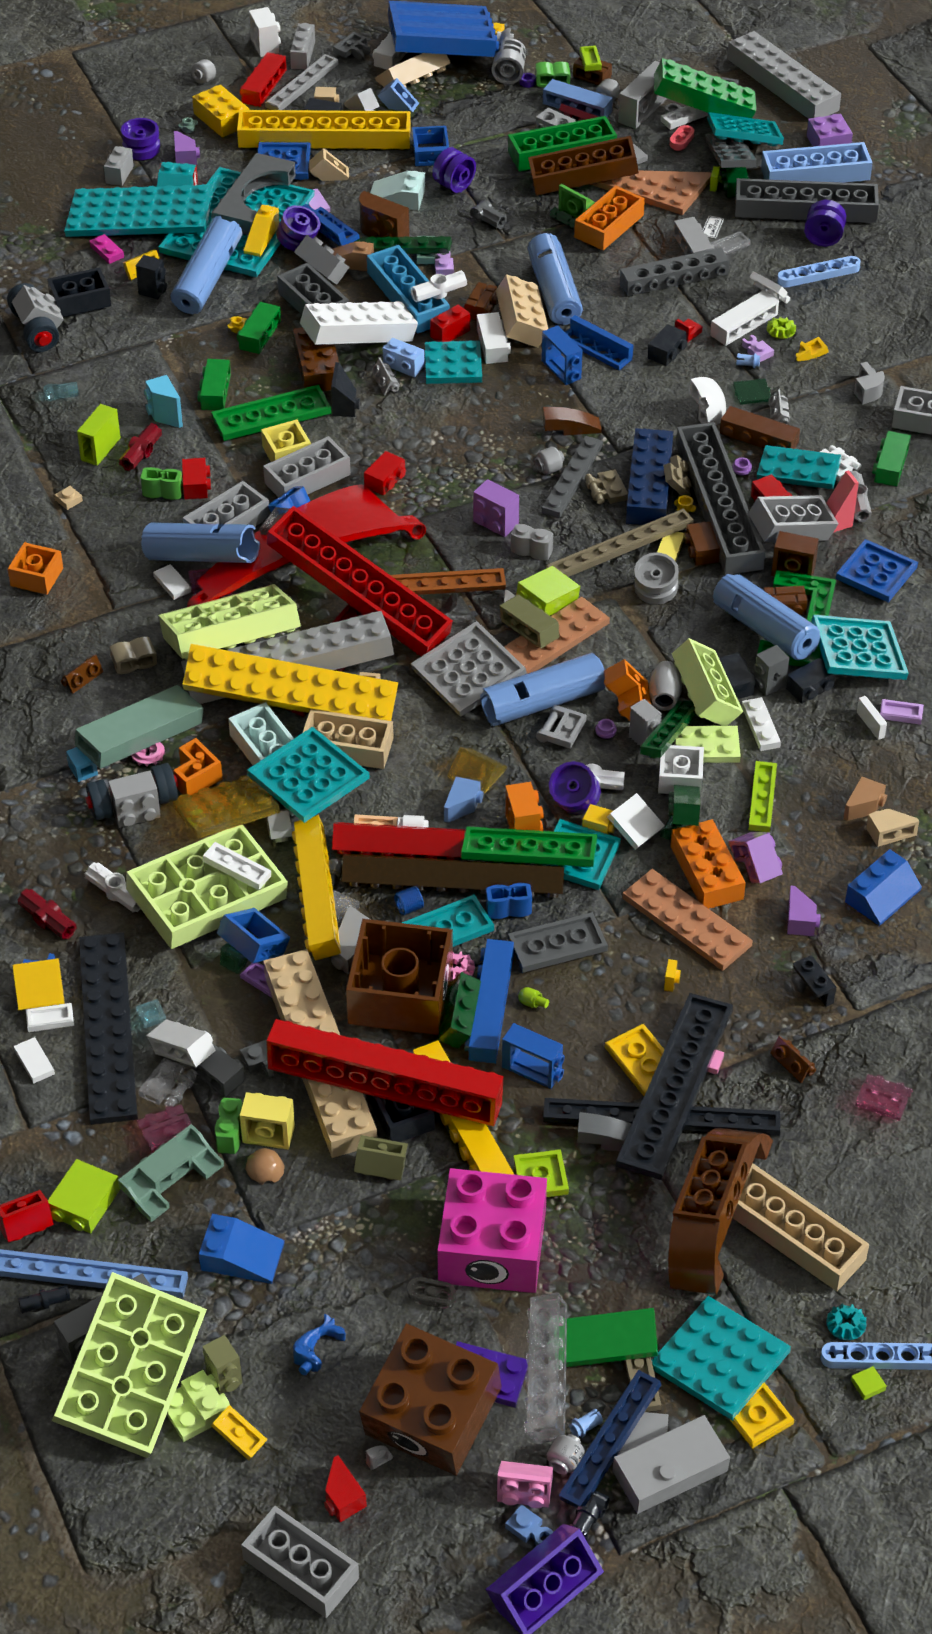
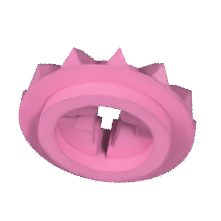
(157, 752)
(467, 965)

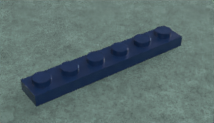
(610, 1440)

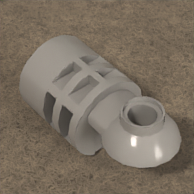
(509, 59)

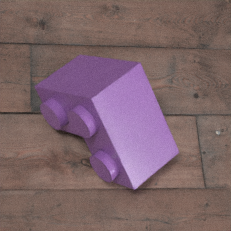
(758, 854)

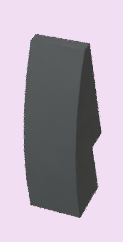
(602, 1130)

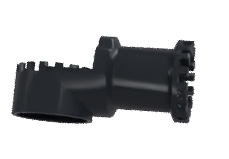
(588, 1515)

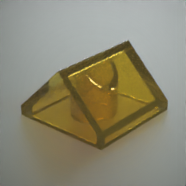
(477, 767)

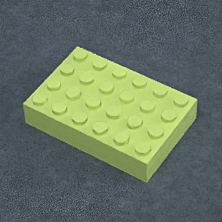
(230, 620)
(190, 897)
(129, 1365)

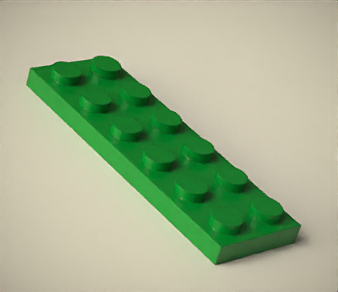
(271, 411)
(529, 846)

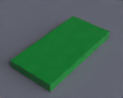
(611, 1337)

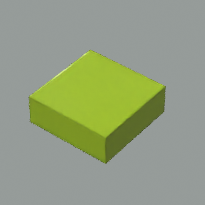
(714, 179)
(868, 1383)

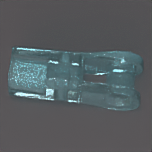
(57, 391)

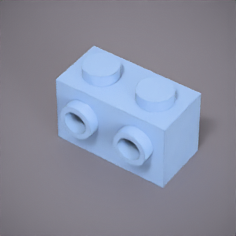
(403, 357)

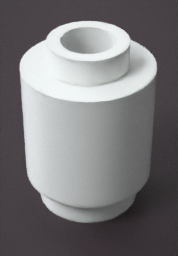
(413, 820)

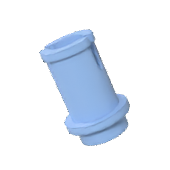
(750, 360)
(585, 1423)

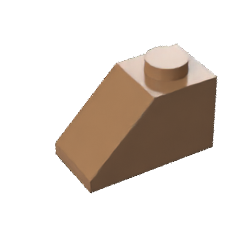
(865, 799)

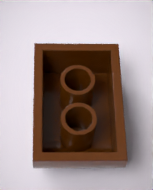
(382, 217)

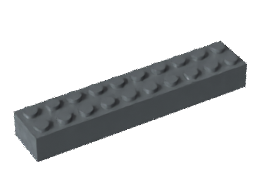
(720, 498)

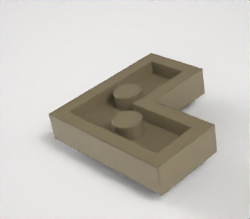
(677, 475)

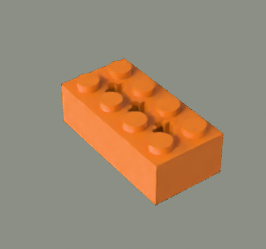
(609, 217)
(708, 864)

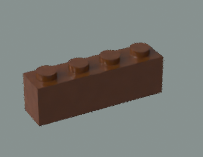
(758, 429)

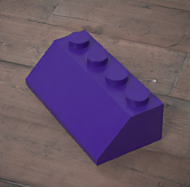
(545, 1579)

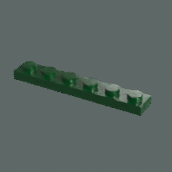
(411, 245)
(668, 729)

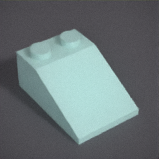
(402, 188)

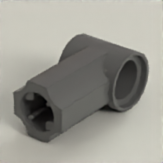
(485, 212)

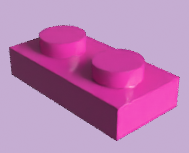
(106, 249)

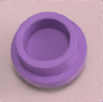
(742, 466)
(606, 728)

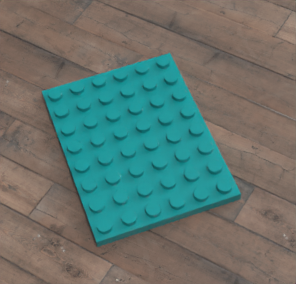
(279, 196)

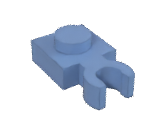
(527, 1525)

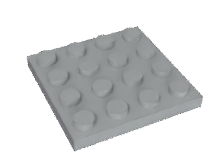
(466, 666)

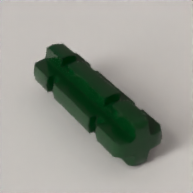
(563, 217)

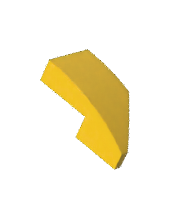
(811, 349)

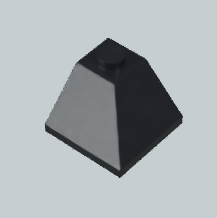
(343, 394)

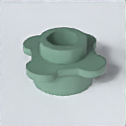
(188, 125)

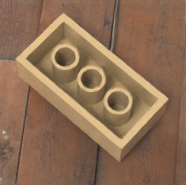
(521, 310)
(359, 737)

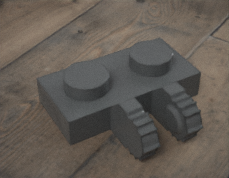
(352, 44)
(256, 1057)

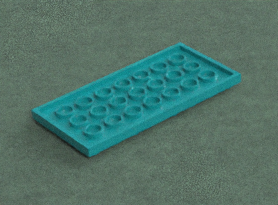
(139, 210)

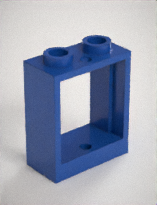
(427, 155)
(568, 368)
(272, 938)
(528, 1066)

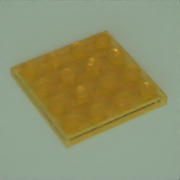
(225, 806)

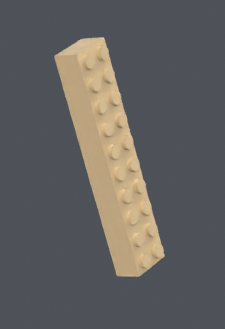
(301, 1000)

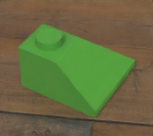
(572, 201)

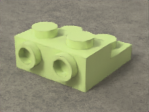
(196, 1405)

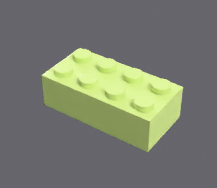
(706, 683)

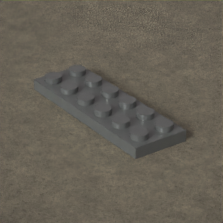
(730, 152)

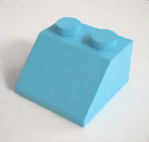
(163, 401)

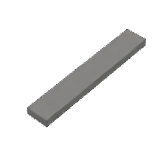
(301, 83)

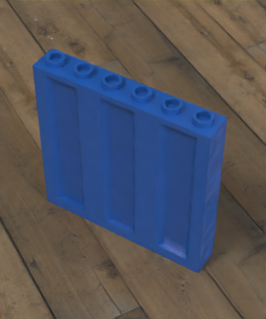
(442, 29)

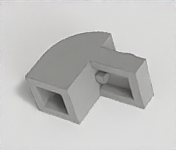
(869, 384)

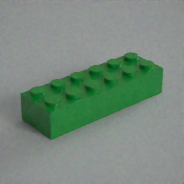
(703, 90)
(557, 138)

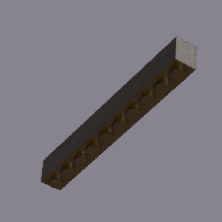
(449, 874)

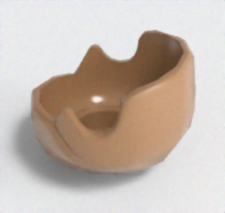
(264, 1166)

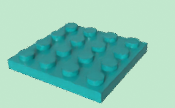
(745, 129)
(860, 647)
(308, 774)
(720, 1357)

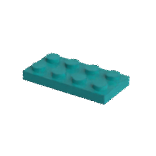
(800, 466)
(464, 916)

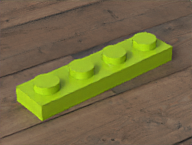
(762, 796)

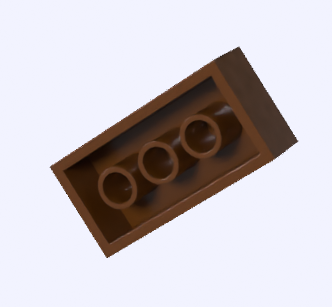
(314, 361)

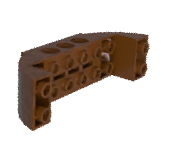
(708, 1206)

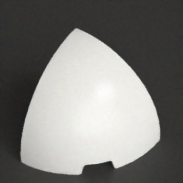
(710, 399)

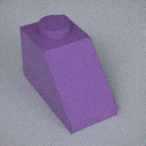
(185, 149)
(801, 914)

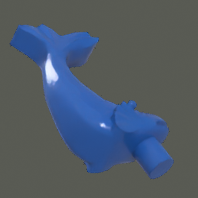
(304, 1347)

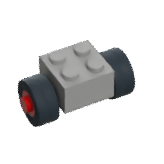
(38, 314)
(134, 796)

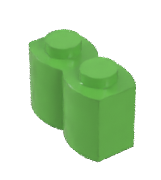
(547, 71)
(162, 483)
(228, 1126)

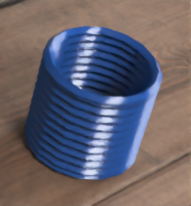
(409, 900)

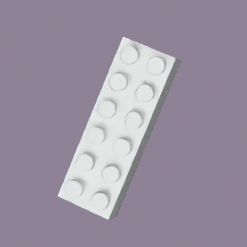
(358, 322)

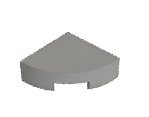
(377, 1456)

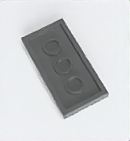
(558, 942)

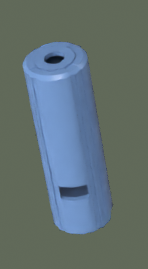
(206, 265)
(554, 279)
(200, 542)
(766, 616)
(542, 689)

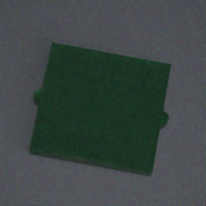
(752, 391)

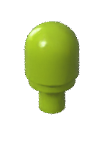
(532, 998)

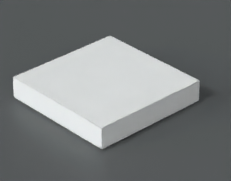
(635, 821)

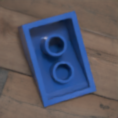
(239, 1250)

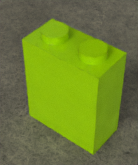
(98, 434)
(549, 590)
(83, 1196)

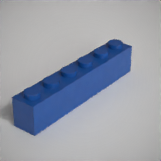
(491, 1002)

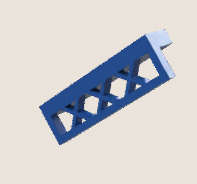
(334, 228)
(601, 341)

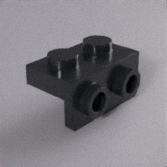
(816, 979)

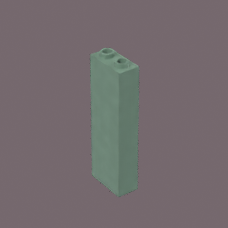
(138, 726)

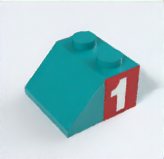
(177, 174)

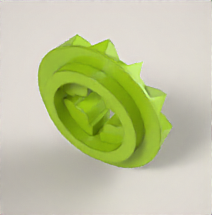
(780, 332)

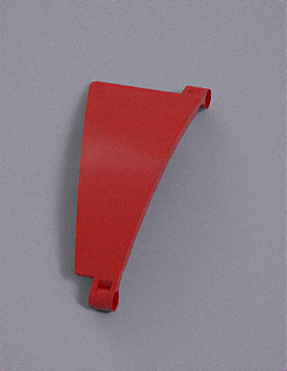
(346, 513)

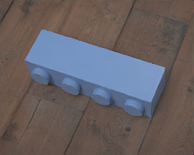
(585, 100)

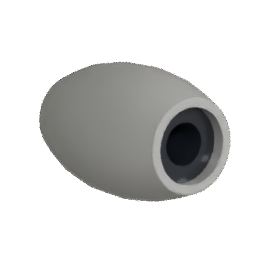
(665, 685)

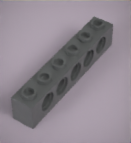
(674, 271)

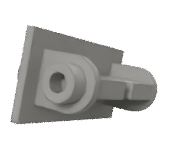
(385, 377)
(779, 408)

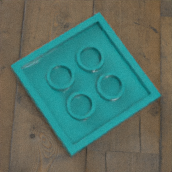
(453, 362)
(605, 852)

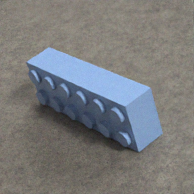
(818, 163)

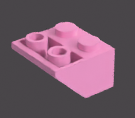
(524, 1484)

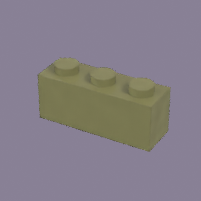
(529, 621)

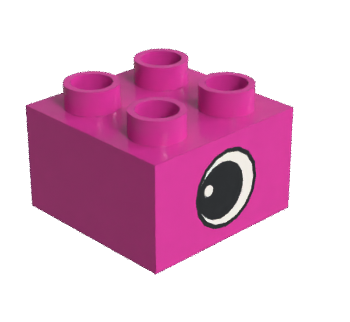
(492, 1230)

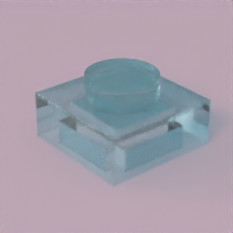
(151, 1013)

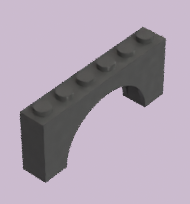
(259, 173)

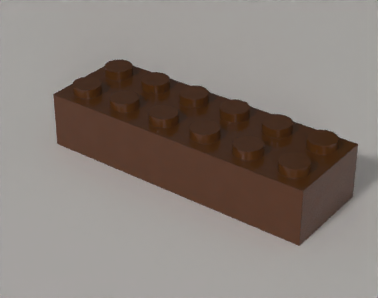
(583, 165)

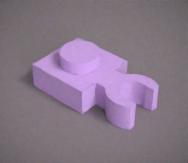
(444, 264)
(760, 348)

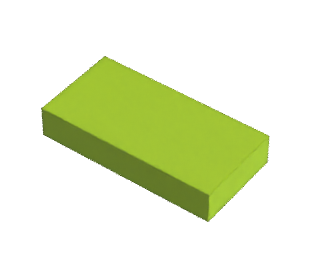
(590, 58)

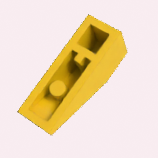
(262, 230)

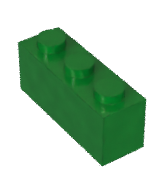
(259, 327)
(214, 384)
(891, 458)

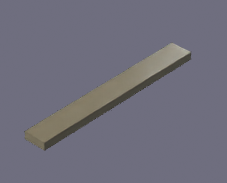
(623, 543)

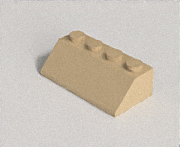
(414, 69)

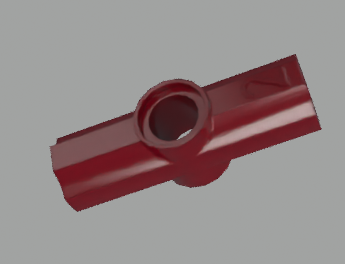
(140, 447)
(47, 914)

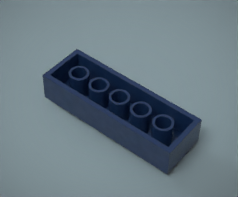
(647, 478)

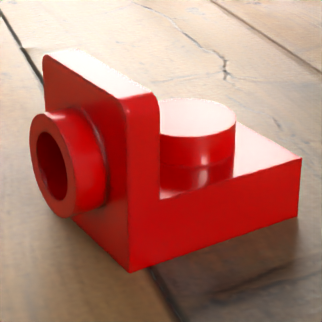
(690, 327)

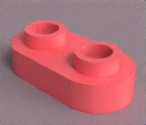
(681, 137)

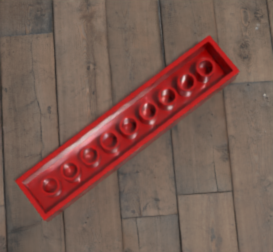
(358, 581)
(385, 1072)

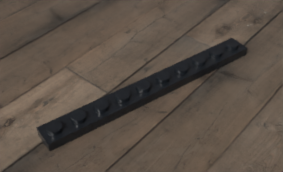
(700, 1118)

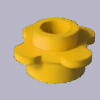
(236, 324)
(685, 502)

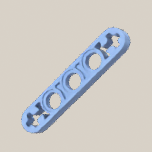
(792, 276)
(869, 1351)

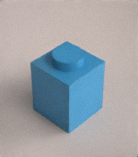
(80, 765)

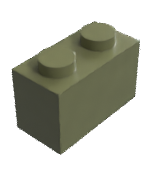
(380, 1157)
(223, 1364)

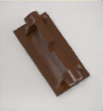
(82, 674)
(791, 1059)

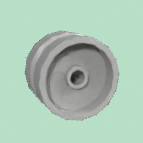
(656, 578)

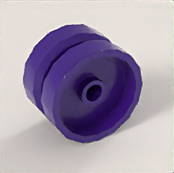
(141, 137)
(454, 169)
(825, 223)
(295, 225)
(574, 787)

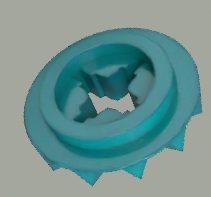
(846, 1331)

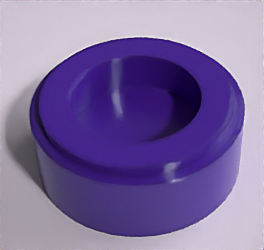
(528, 80)

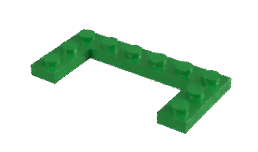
(822, 594)

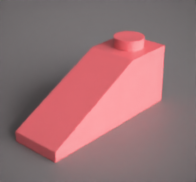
(843, 501)

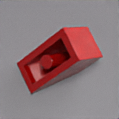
(343, 1492)

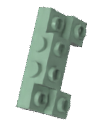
(167, 1166)

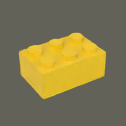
(218, 109)

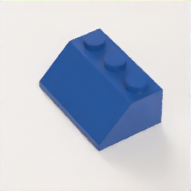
(883, 887)

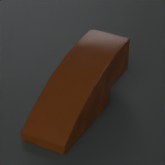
(570, 421)

